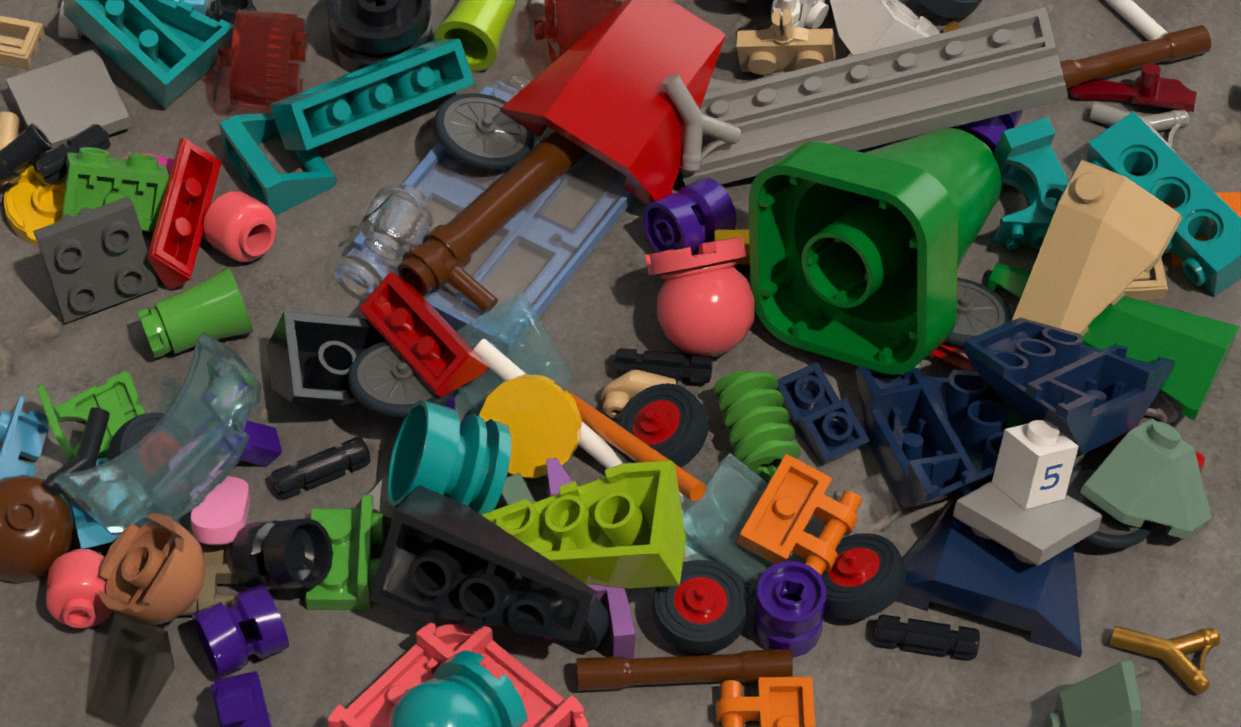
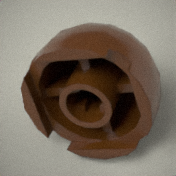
(32, 529)

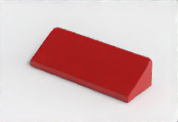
(183, 213)
(422, 336)

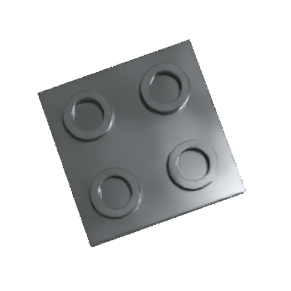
(96, 259)

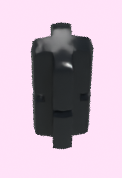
(53, 165)

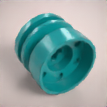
(449, 457)

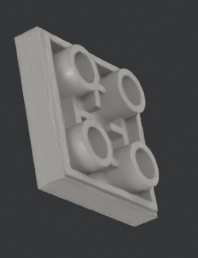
(69, 98)
(1030, 533)

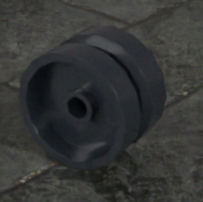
(376, 29)

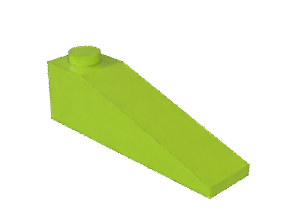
(610, 530)

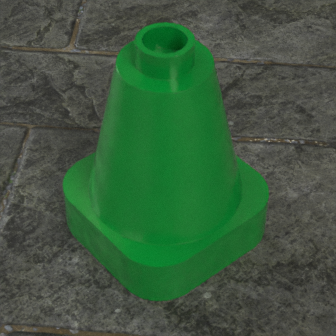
(867, 246)

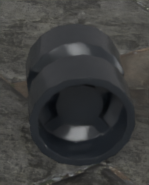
(282, 554)

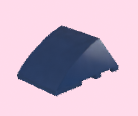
(1059, 380)
(934, 431)
(987, 580)

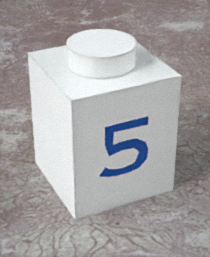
(1035, 464)

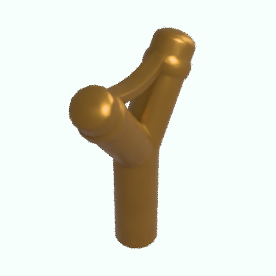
(1172, 652)

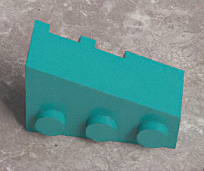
(153, 41)

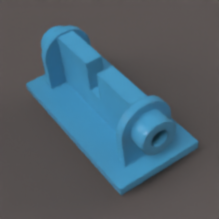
(23, 436)

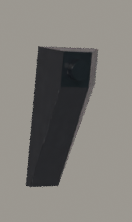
(314, 354)
(465, 568)

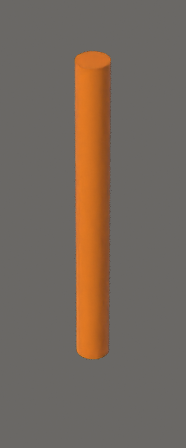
(635, 448)

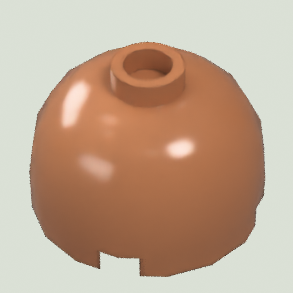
(153, 571)

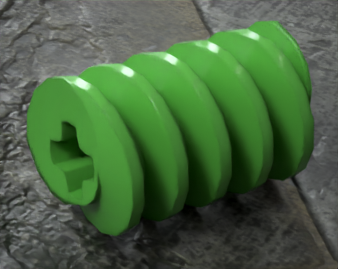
(756, 420)

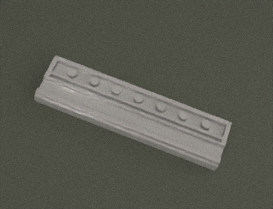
(886, 94)

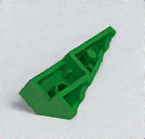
(1152, 331)

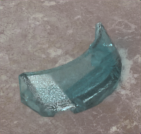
(182, 454)

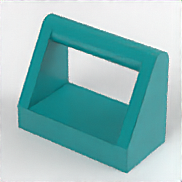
(278, 191)

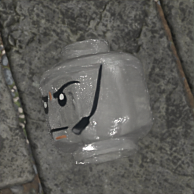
(396, 221)

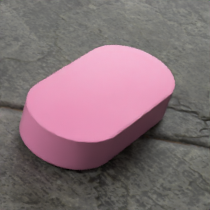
(222, 512)

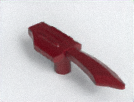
(1149, 91)

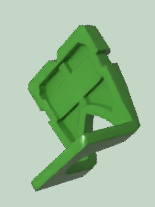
(115, 396)

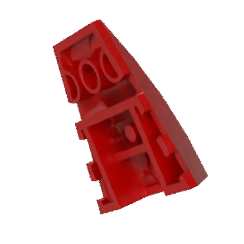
(611, 93)

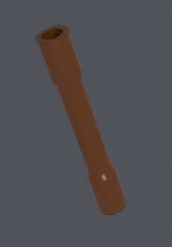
(1167, 48)
(622, 672)

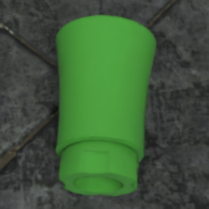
(206, 308)

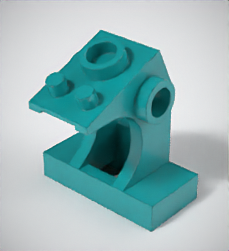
(1032, 167)

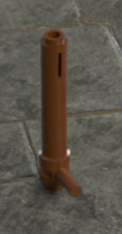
(450, 246)

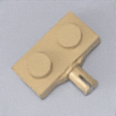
(784, 46)

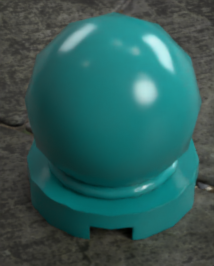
(460, 697)

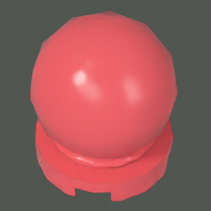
(704, 299)

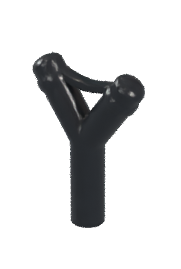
(87, 451)

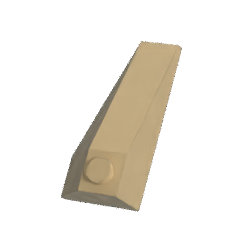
(1095, 248)

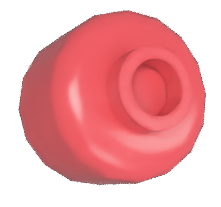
(239, 226)
(75, 588)

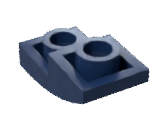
(819, 415)

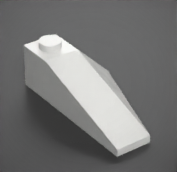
(878, 24)

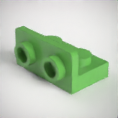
(98, 179)
(353, 565)

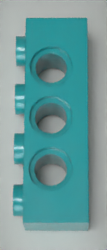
(372, 94)
(1134, 147)

